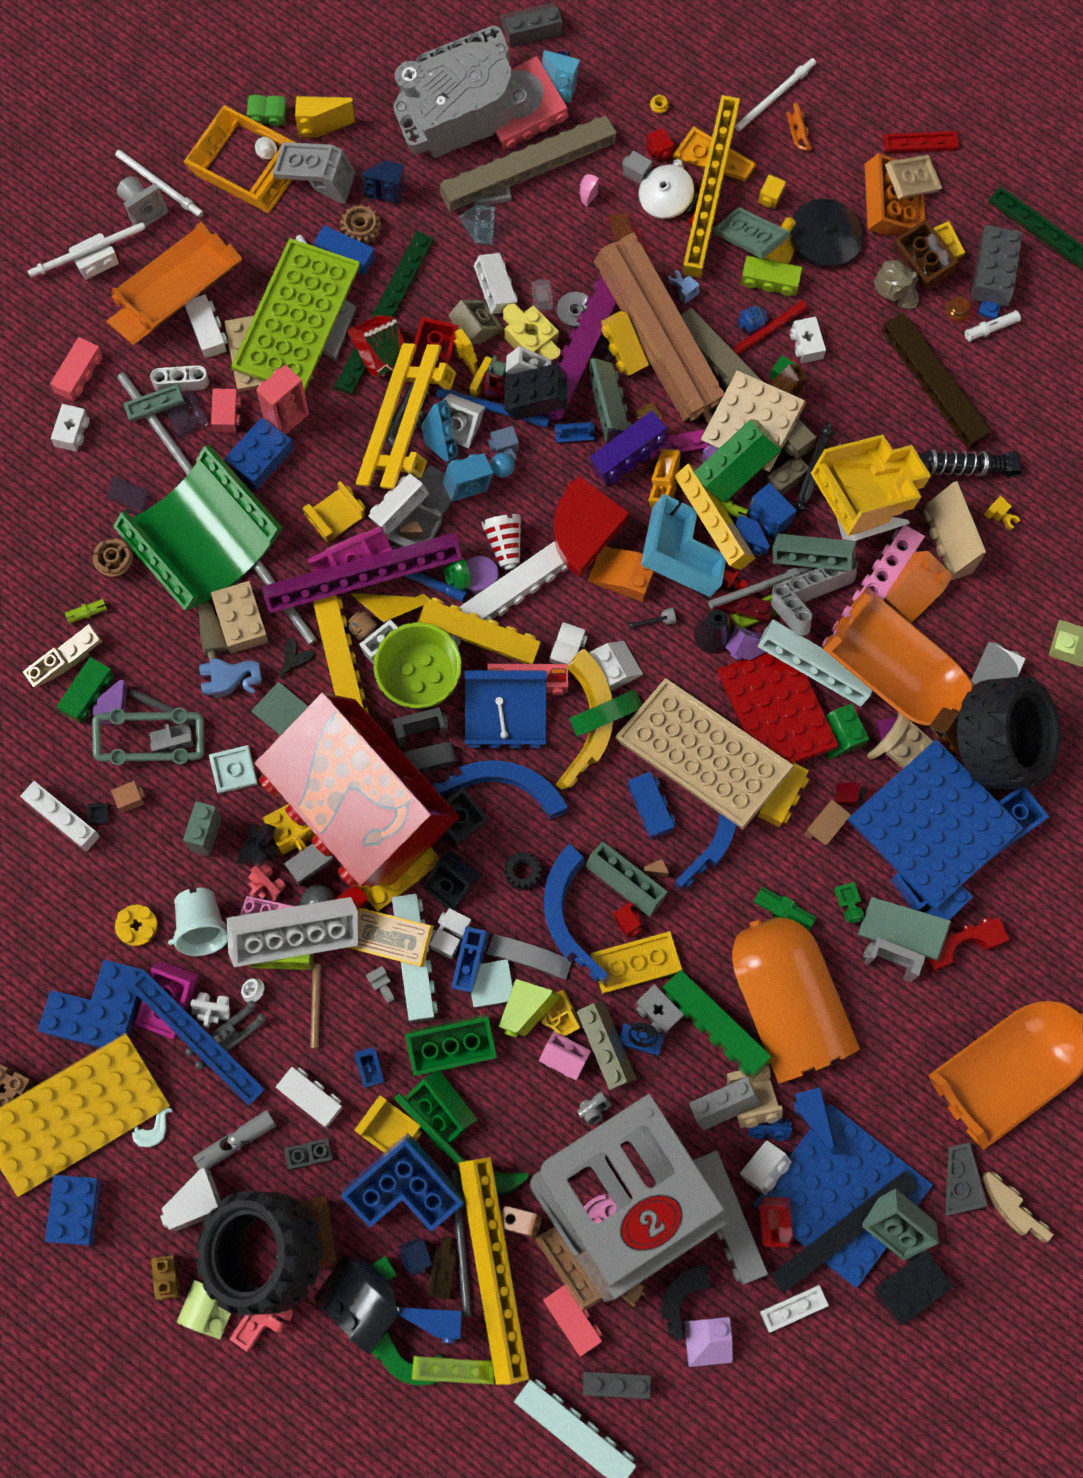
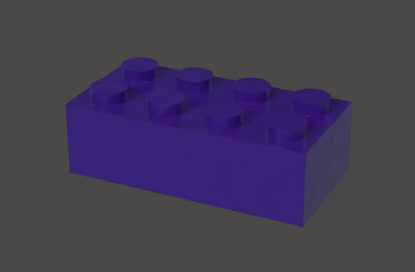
(629, 448)

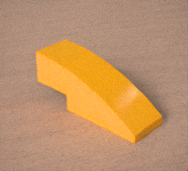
(663, 475)

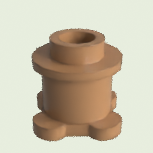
(633, 1294)

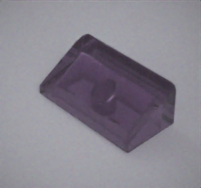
(128, 494)

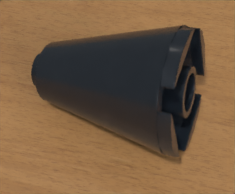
(713, 632)

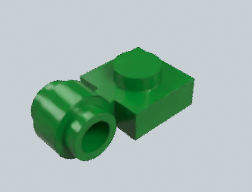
(847, 897)

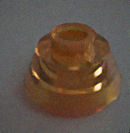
(958, 309)

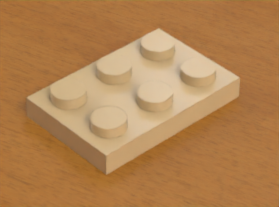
(913, 176)

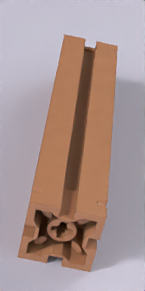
(659, 328)

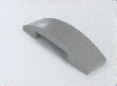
(529, 956)

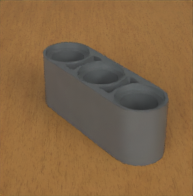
(432, 757)

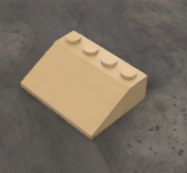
(954, 532)

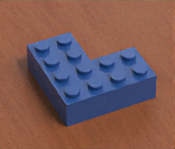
(94, 1020)
(406, 1175)

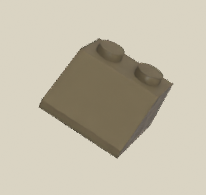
(476, 320)

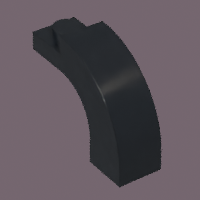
(679, 1287)

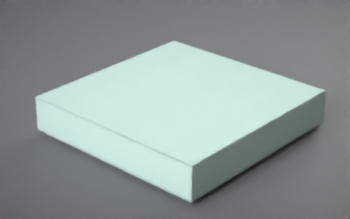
(233, 769)
(492, 984)

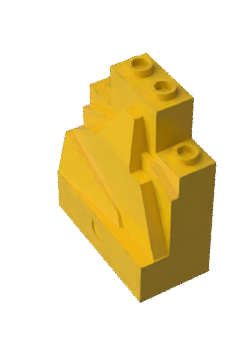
(869, 482)

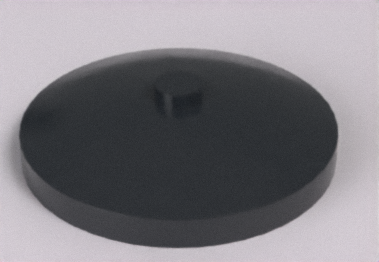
(826, 233)

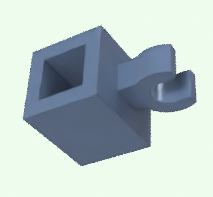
(504, 442)

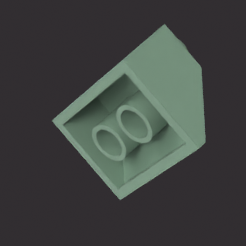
(901, 1225)

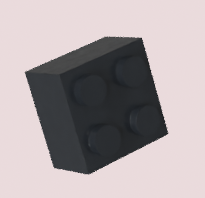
(470, 818)

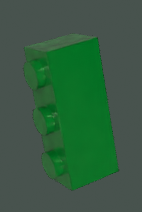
(85, 690)

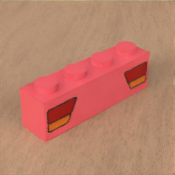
(555, 675)

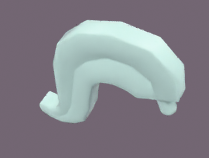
(152, 1137)

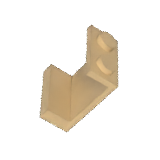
(768, 1110)

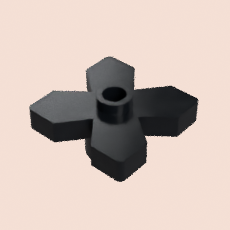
(258, 845)

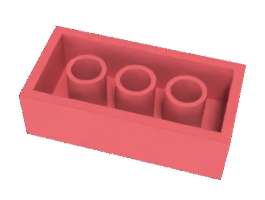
(283, 399)

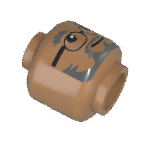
(362, 625)

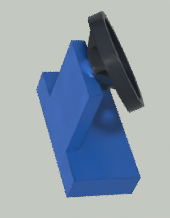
(641, 1038)

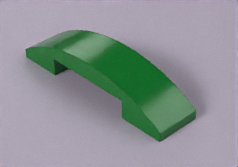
(605, 712)

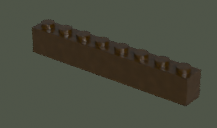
(936, 381)

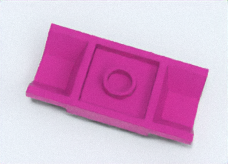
(352, 549)

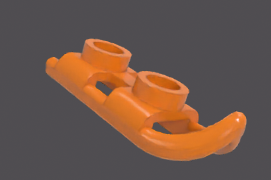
(802, 131)

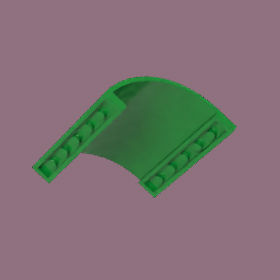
(201, 532)

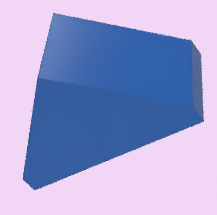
(369, 1067)

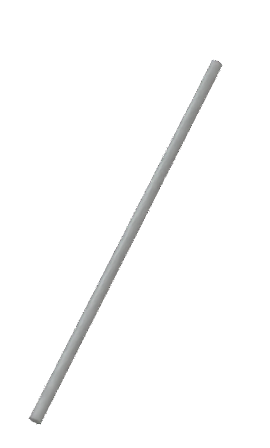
(187, 467)

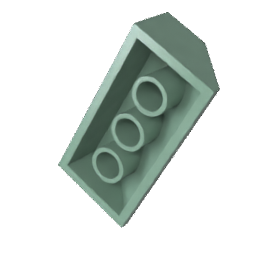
(608, 398)

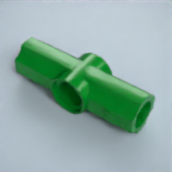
(783, 907)

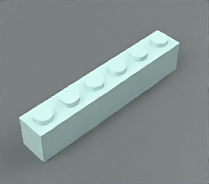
(813, 662)
(415, 978)
(573, 1432)

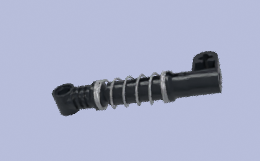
(984, 463)

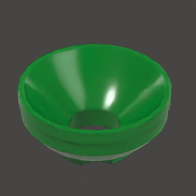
(458, 574)

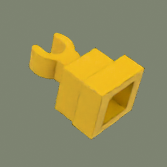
(998, 511)

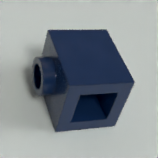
(415, 1256)

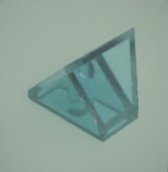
(480, 223)

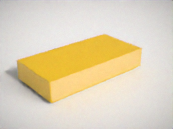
(478, 381)

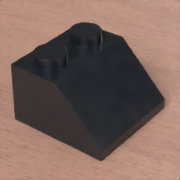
(451, 880)

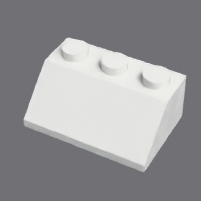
(398, 503)

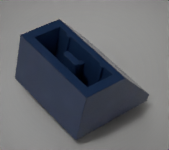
(385, 182)

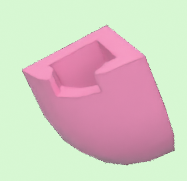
(588, 189)

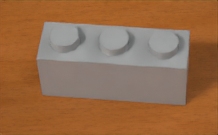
(725, 1103)

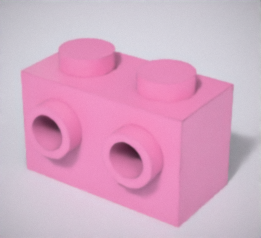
(564, 1055)

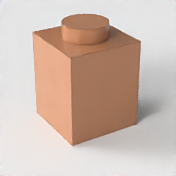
(128, 796)

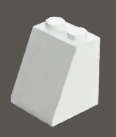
(191, 1202)

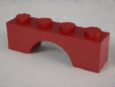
(987, 935)

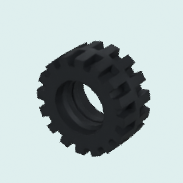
(516, 859)

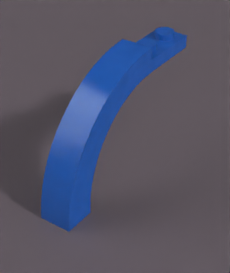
(511, 774)
(711, 855)
(557, 884)

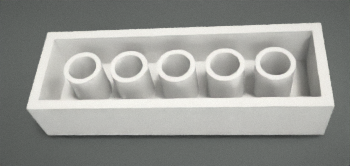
(292, 931)

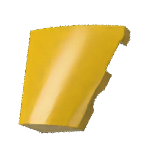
(562, 1016)

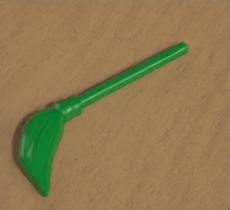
(504, 1182)

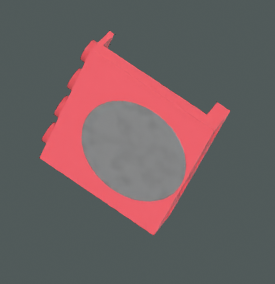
(544, 109)

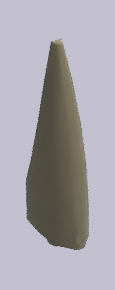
(211, 633)

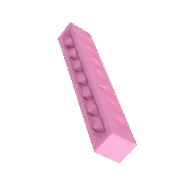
(910, 541)

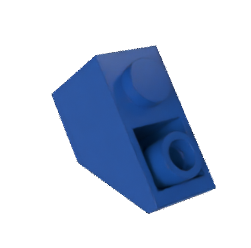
(753, 535)

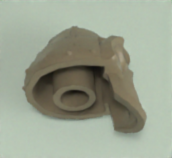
(897, 282)

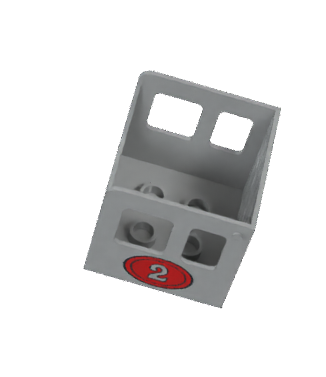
(643, 1230)

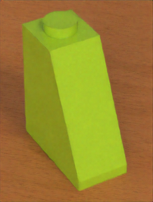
(526, 1007)

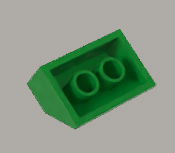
(441, 1107)

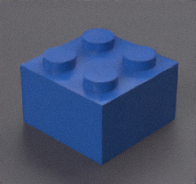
(771, 511)

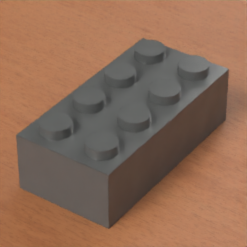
(996, 265)

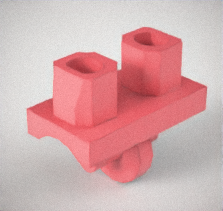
(263, 886)

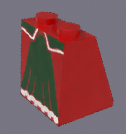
(378, 343)

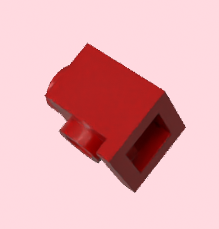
(627, 920)

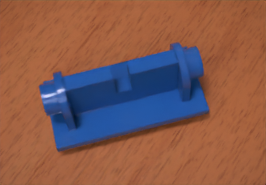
(574, 432)
(778, 1130)

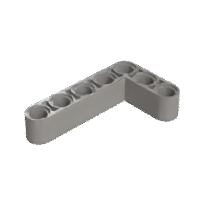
(790, 594)

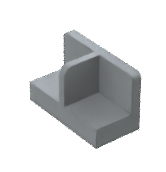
(171, 738)

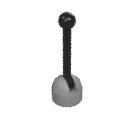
(667, 617)

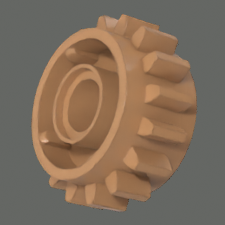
(360, 215)

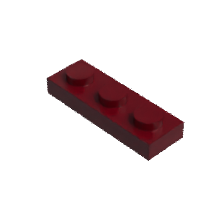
(745, 607)

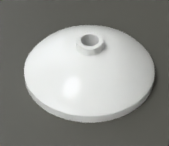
(666, 201)

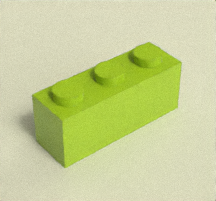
(771, 276)

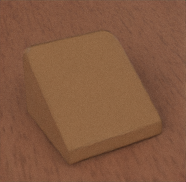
(411, 531)
(656, 869)

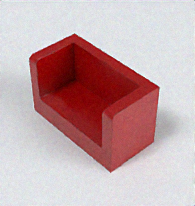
(776, 1221)

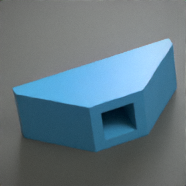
(439, 431)

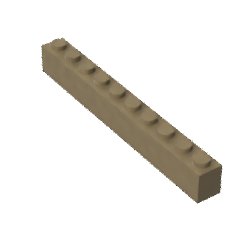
(527, 163)
(725, 363)

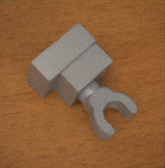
(380, 980)

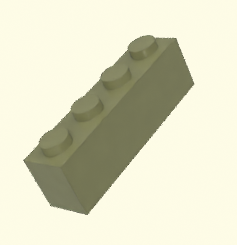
(606, 1045)

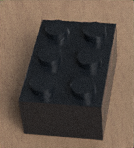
(535, 391)
(912, 1287)

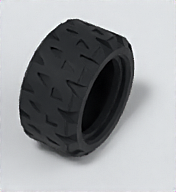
(1009, 733)
(221, 1253)

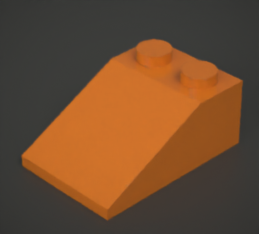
(621, 573)
(918, 585)

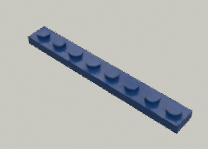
(195, 1037)

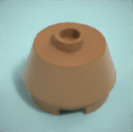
(112, 557)

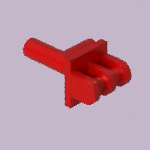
(728, 581)

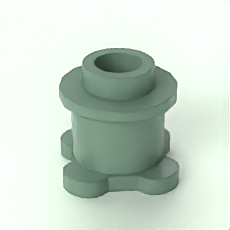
(497, 367)

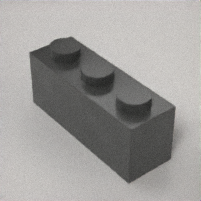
(616, 1385)

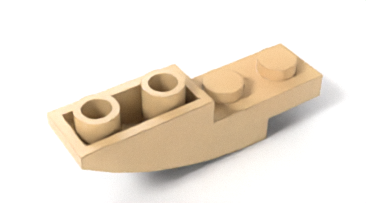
(62, 658)
(1007, 1201)

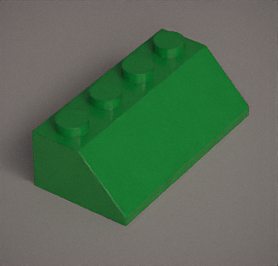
(738, 460)
(450, 1044)

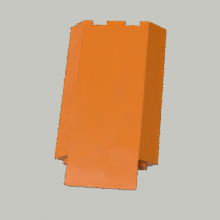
(171, 282)

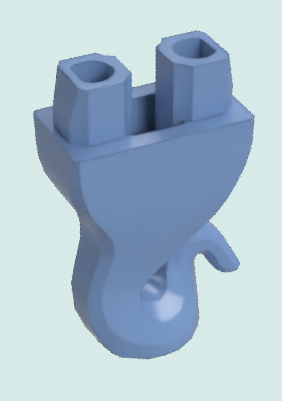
(228, 676)

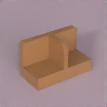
(828, 823)

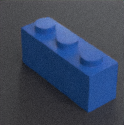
(345, 246)
(651, 805)

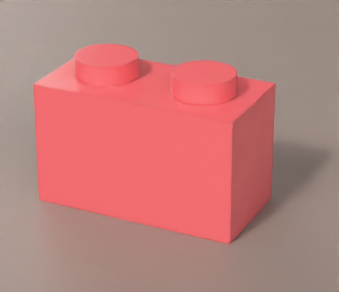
(225, 411)

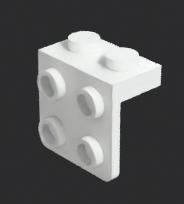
(96, 261)

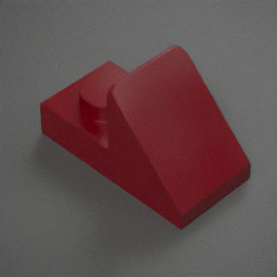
(494, 386)
(852, 795)

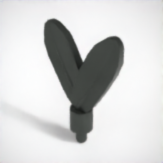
(292, 660)

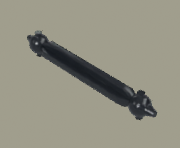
(809, 482)

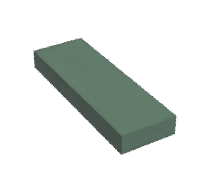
(154, 403)

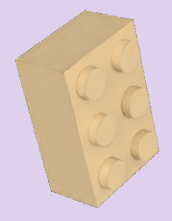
(239, 617)

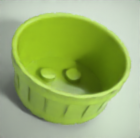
(417, 665)

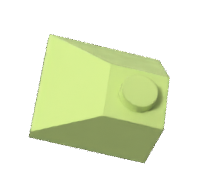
(1068, 643)

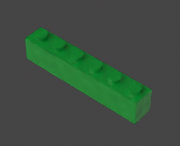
(717, 1025)

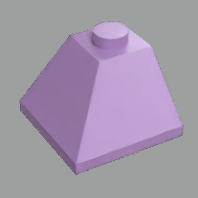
(708, 1341)

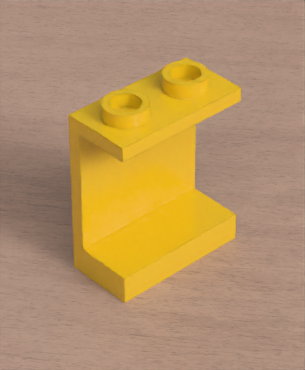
(335, 513)

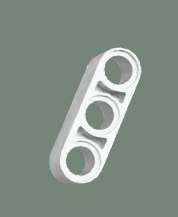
(188, 373)

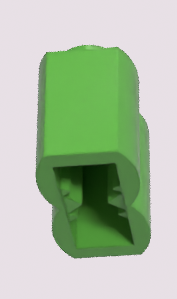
(267, 109)

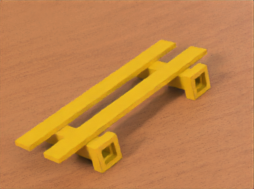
(421, 377)

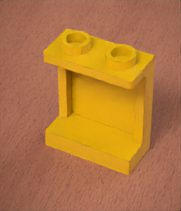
(386, 1125)

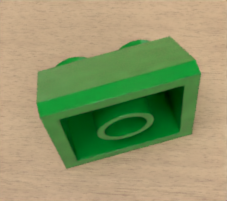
(846, 730)

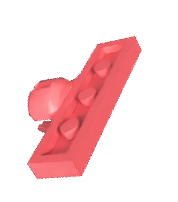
(253, 1325)

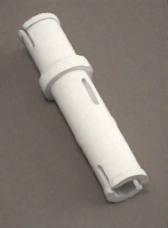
(985, 328)

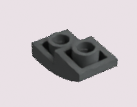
(308, 1154)

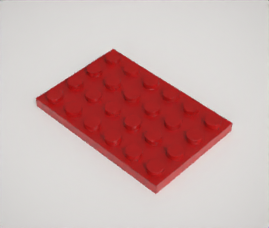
(777, 707)

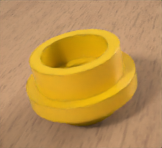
(659, 99)

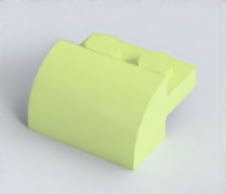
(202, 1313)

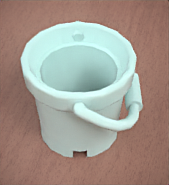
(198, 923)

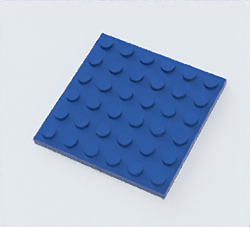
(935, 824)
(831, 1186)

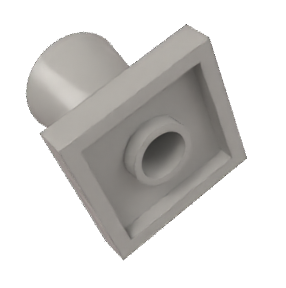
(141, 203)

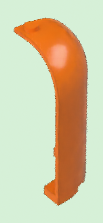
(897, 660)
(791, 997)
(1013, 1069)

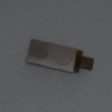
(442, 1270)

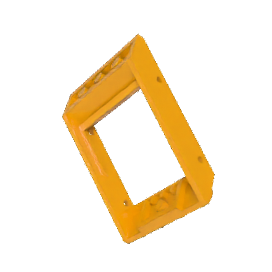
(267, 188)

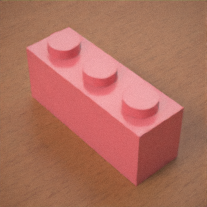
(76, 369)
(573, 1321)

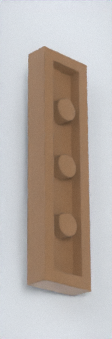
(568, 1269)

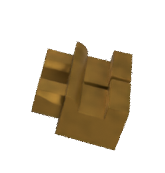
(164, 1277)

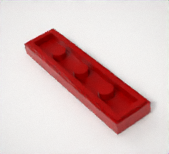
(920, 142)

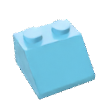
(562, 72)

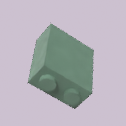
(202, 829)

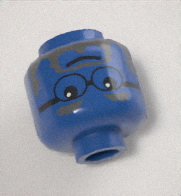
(752, 319)

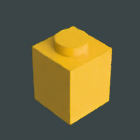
(771, 191)

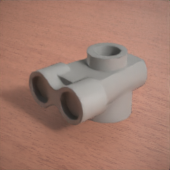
(591, 1109)

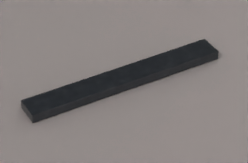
(836, 1236)

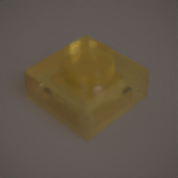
(646, 409)

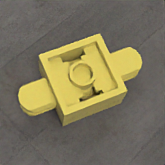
(523, 332)

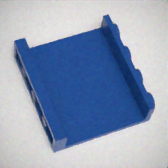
(522, 707)

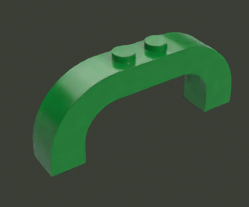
(386, 1349)

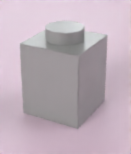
(636, 167)

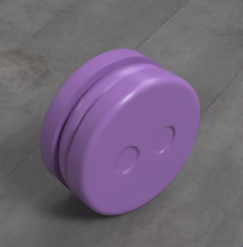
(482, 573)

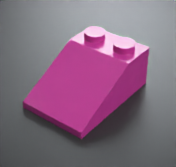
(178, 984)

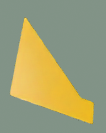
(389, 607)

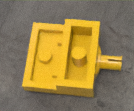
(287, 833)

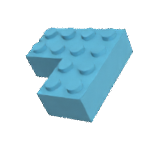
(676, 554)

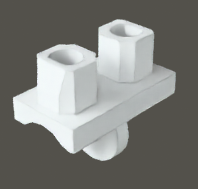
(209, 1011)

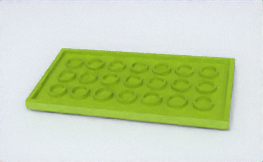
(296, 312)

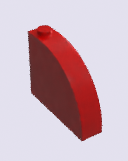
(585, 524)

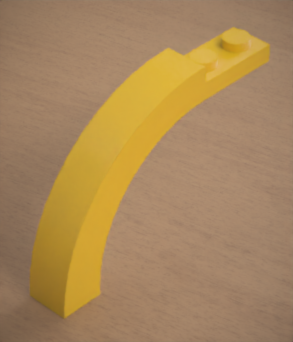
(597, 692)

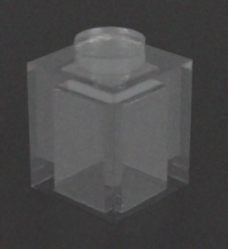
(542, 294)

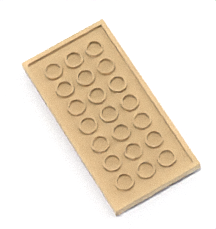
(704, 753)

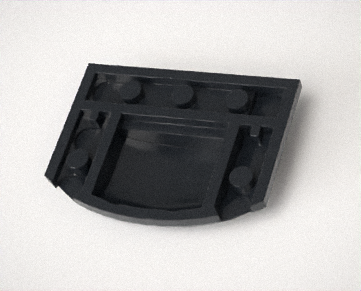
(359, 1301)

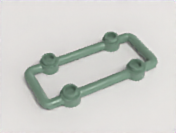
(118, 756)

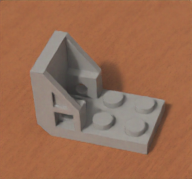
(320, 164)

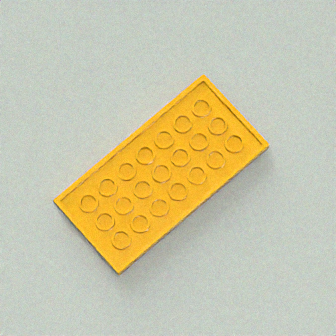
(76, 1113)

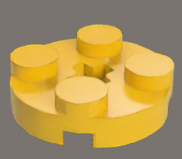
(145, 933)

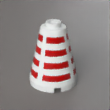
(504, 539)

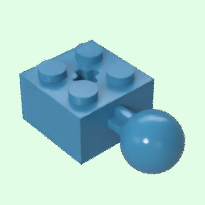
(474, 474)

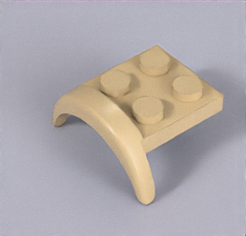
(902, 742)

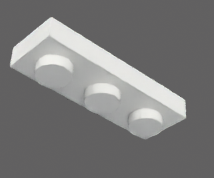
(794, 1308)

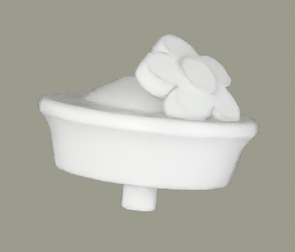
(265, 148)
(252, 990)

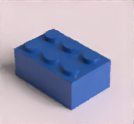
(259, 453)
(73, 1210)

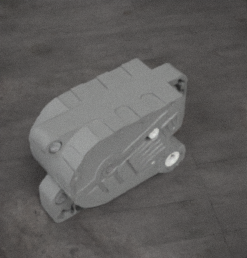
(458, 93)

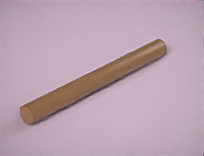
(315, 1007)

